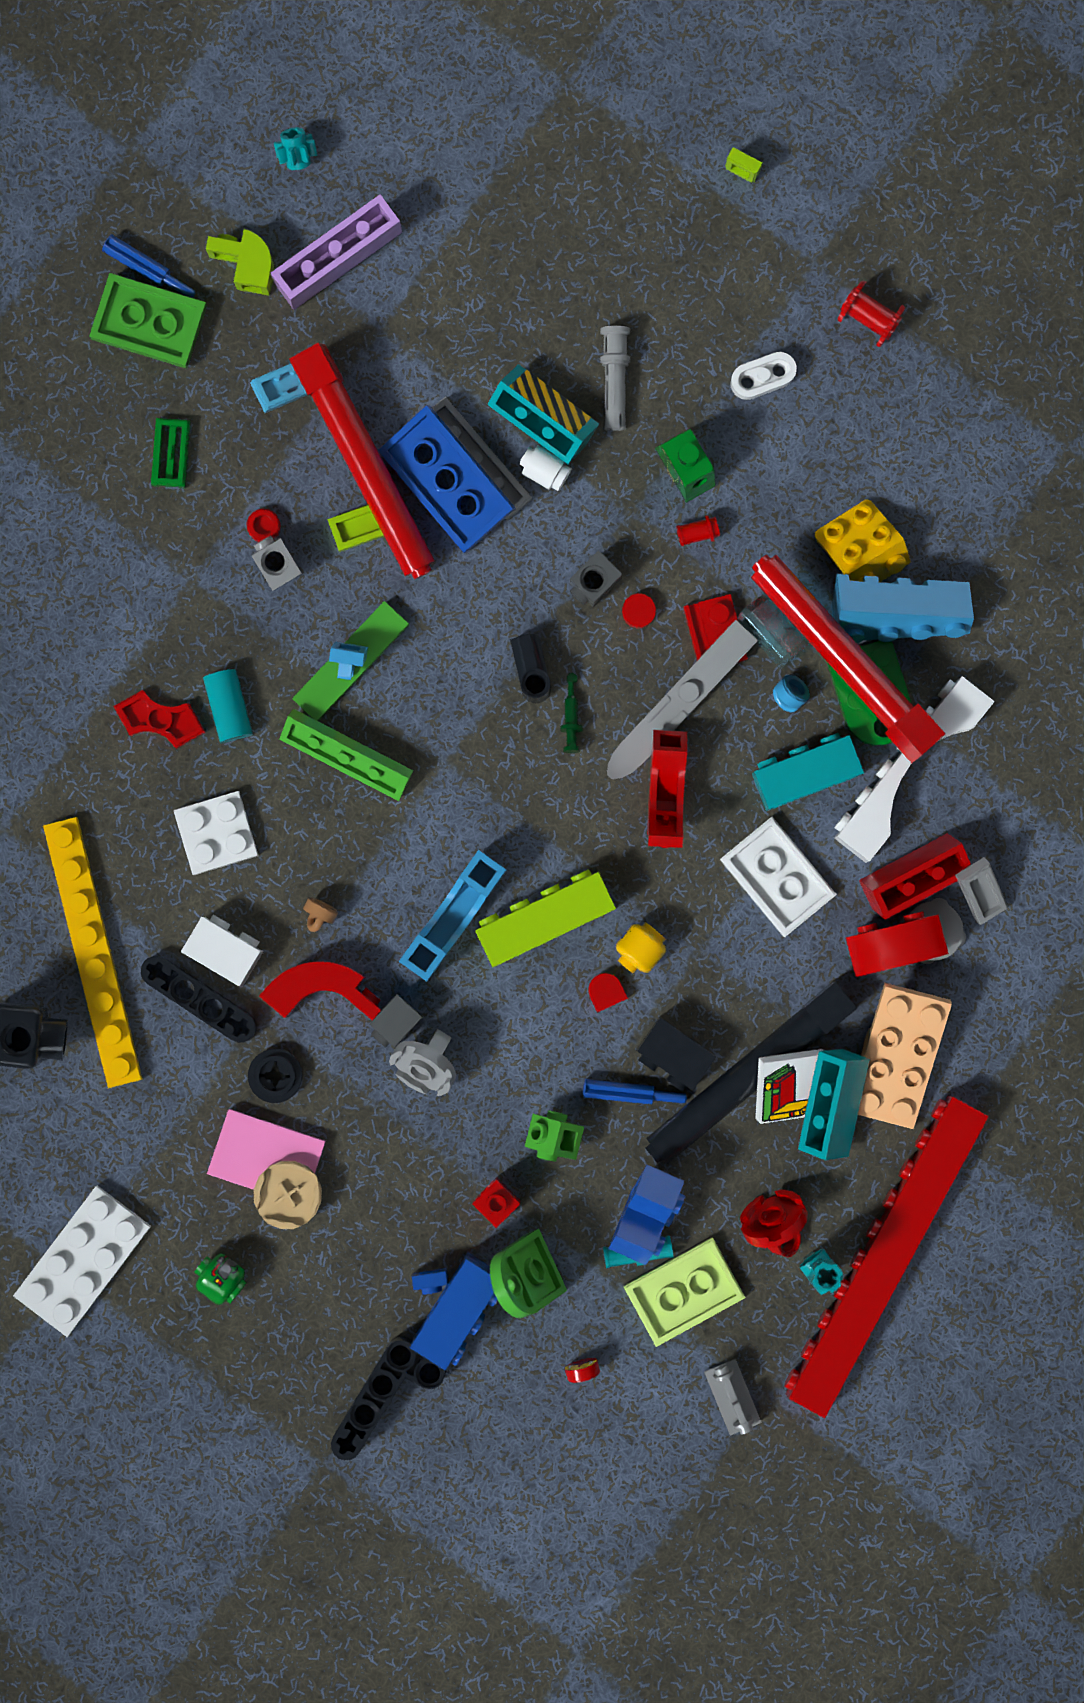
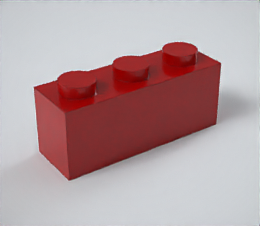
(915, 876)

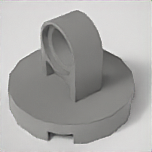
(423, 1065)

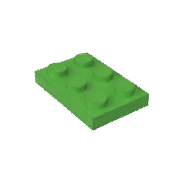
(148, 320)

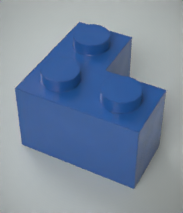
(647, 1210)

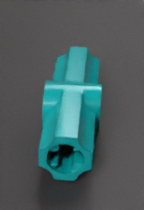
(822, 1271)

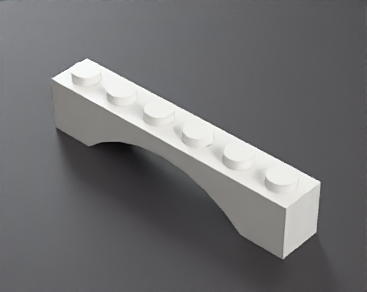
(870, 823)

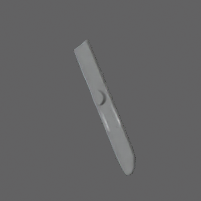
(681, 699)

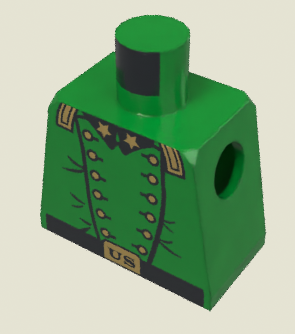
(687, 464)

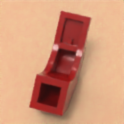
(667, 789)
(305, 979)

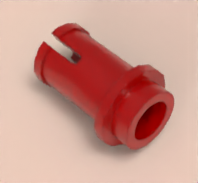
(698, 531)

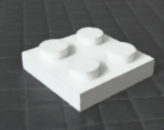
(216, 833)

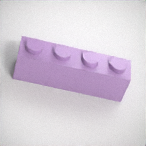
(336, 252)

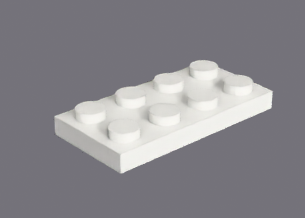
(82, 1261)

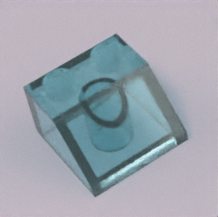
(773, 631)

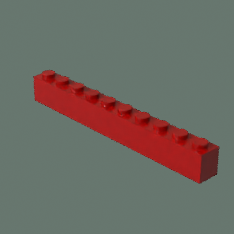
(885, 1256)

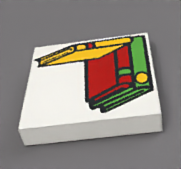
(784, 1085)

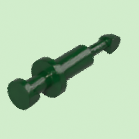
(571, 717)

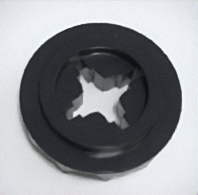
(263, 1087)

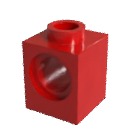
(496, 1202)

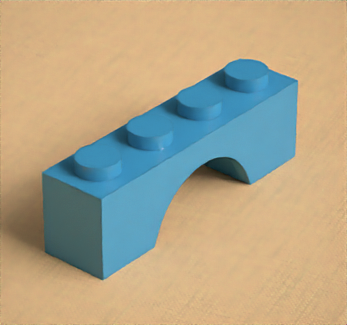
(453, 916)

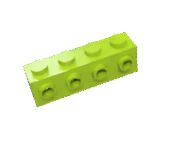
(545, 919)

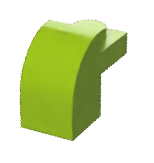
(252, 260)

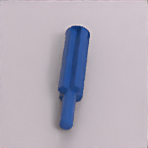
(144, 265)
(628, 1092)

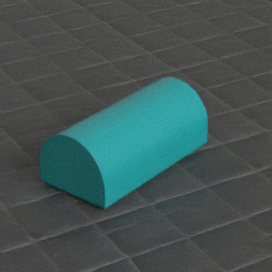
(227, 705)

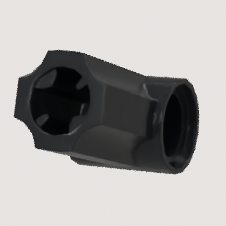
(530, 665)

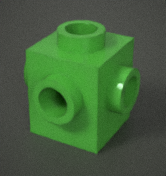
(547, 1136)

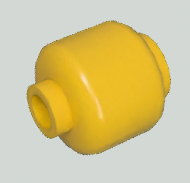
(640, 948)

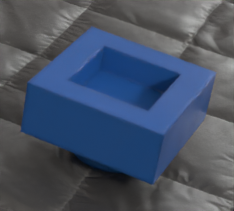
(430, 1281)

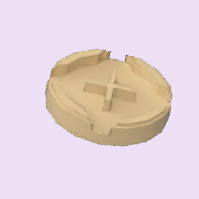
(287, 1194)

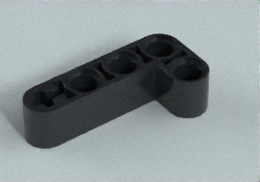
(379, 1399)

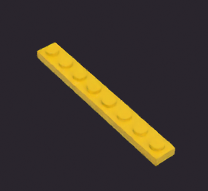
(92, 952)

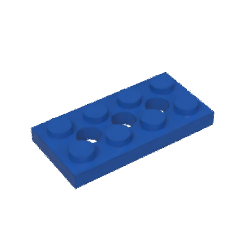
(469, 476)

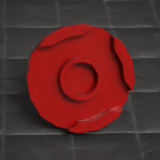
(775, 1222)

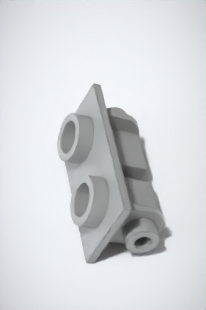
(733, 1397)

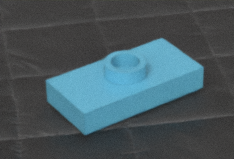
(278, 388)

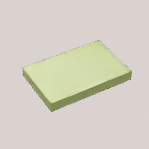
(684, 1291)

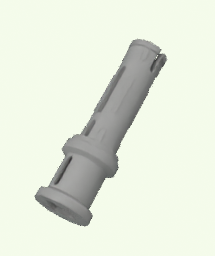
(615, 363)

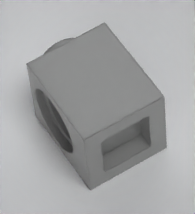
(285, 573)

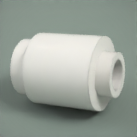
(545, 468)

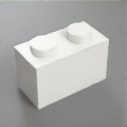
(222, 950)

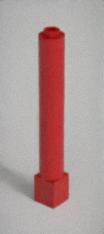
(324, 384)
(907, 724)

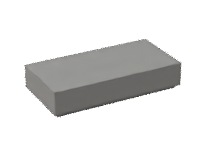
(981, 891)

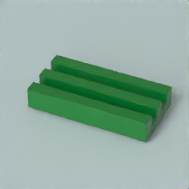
(184, 448)

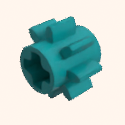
(295, 148)

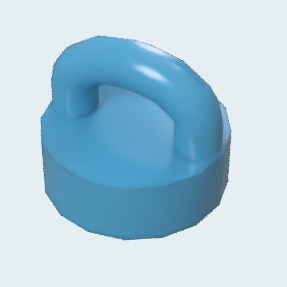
(791, 693)

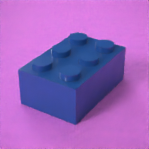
(456, 1314)

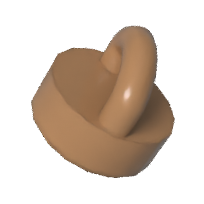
(319, 912)

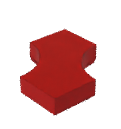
(175, 723)

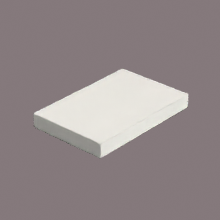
(778, 877)

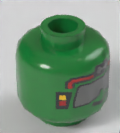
(220, 1279)

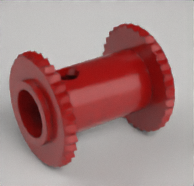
(871, 313)

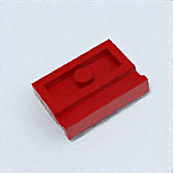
(708, 621)

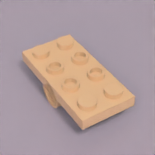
(901, 1053)

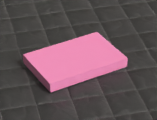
(252, 1145)

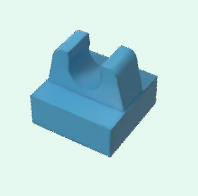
(348, 657)

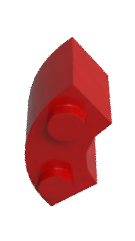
(896, 945)

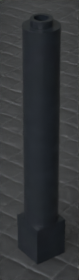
(741, 1080)

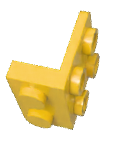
(864, 543)

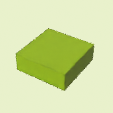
(743, 165)

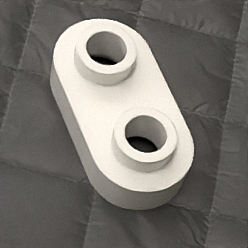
(762, 375)

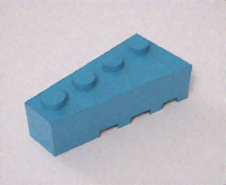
(901, 608)

